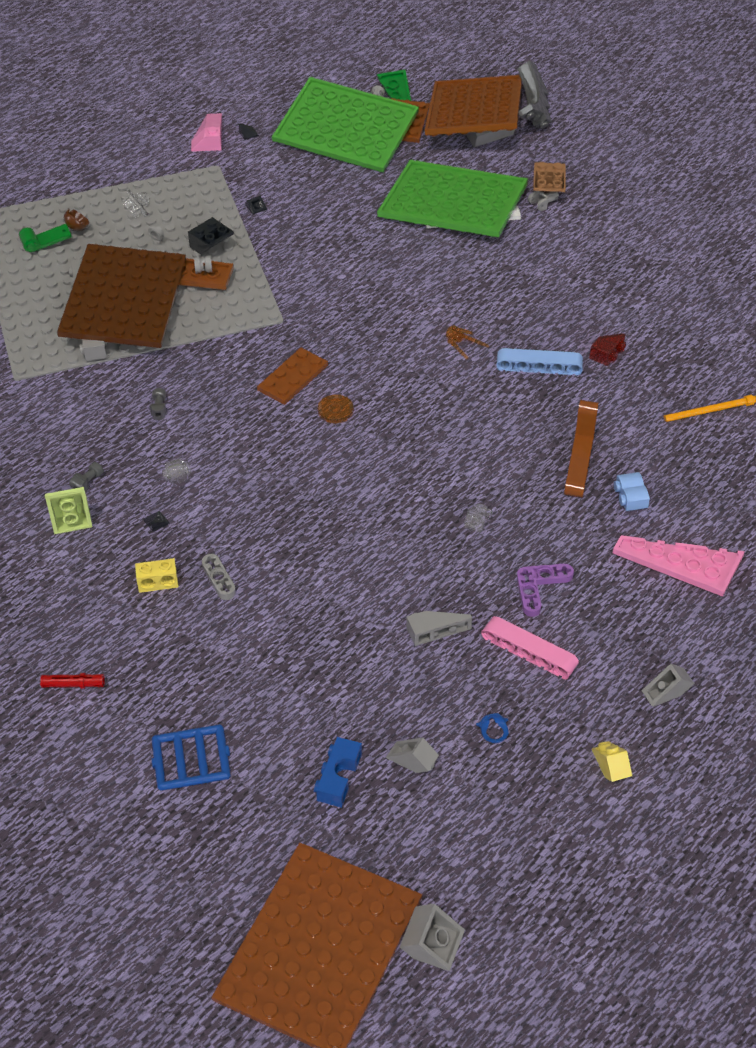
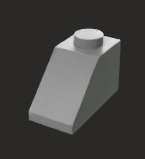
(668, 685)
(413, 755)

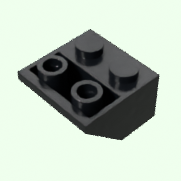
(208, 235)

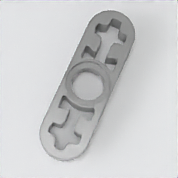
(218, 569)

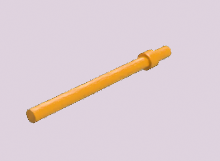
(746, 400)

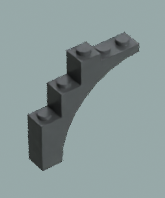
(536, 96)

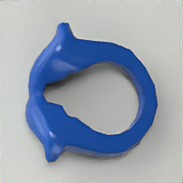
(501, 721)

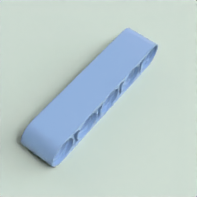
(539, 361)

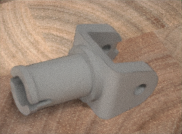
(542, 199)

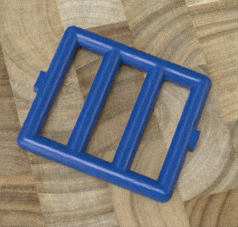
(183, 780)

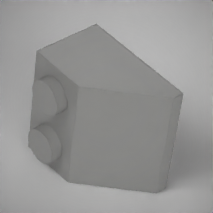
(432, 937)

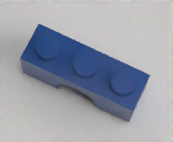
(342, 756)

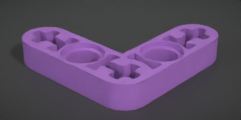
(535, 579)

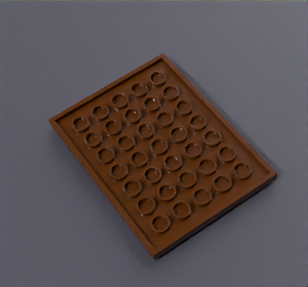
(122, 296)

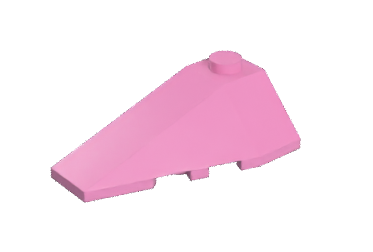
(209, 134)

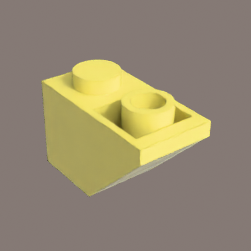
(612, 761)

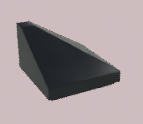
(247, 131)
(255, 205)
(156, 521)

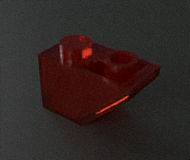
(607, 347)

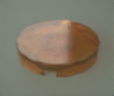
(335, 408)

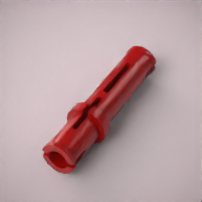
(79, 680)

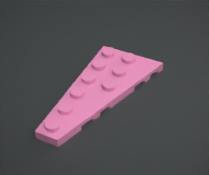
(687, 562)

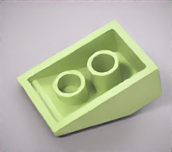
(69, 510)

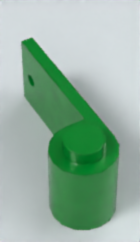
(33, 242)

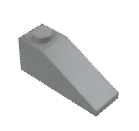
(435, 625)

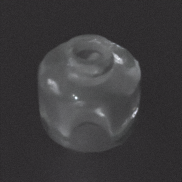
(176, 471)

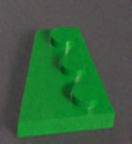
(395, 84)

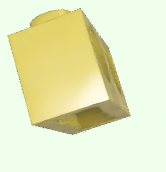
(156, 575)

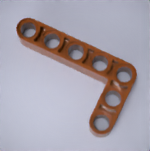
(581, 448)

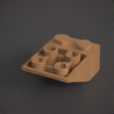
(549, 177)

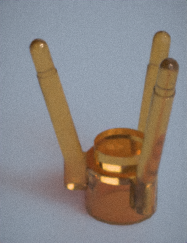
(456, 334)

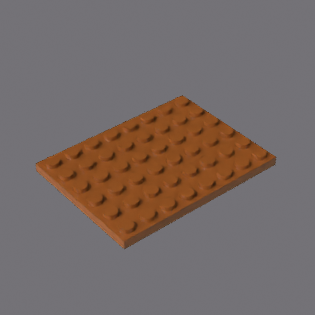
(474, 105)
(318, 949)

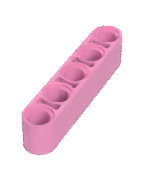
(530, 647)

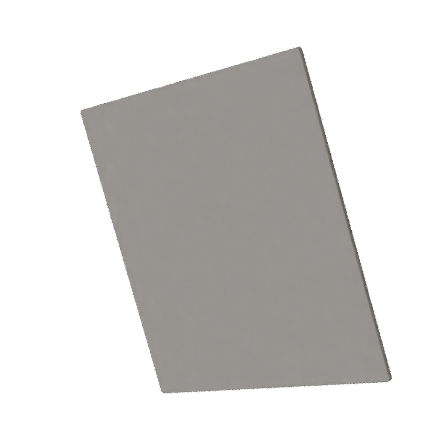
(39, 285)

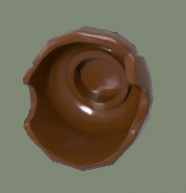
(75, 220)

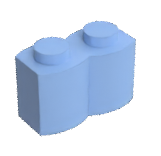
(632, 492)

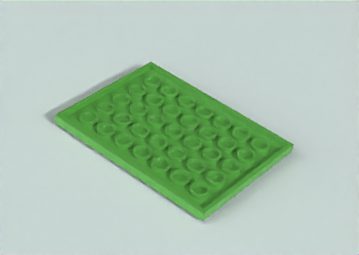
(346, 124)
(453, 198)

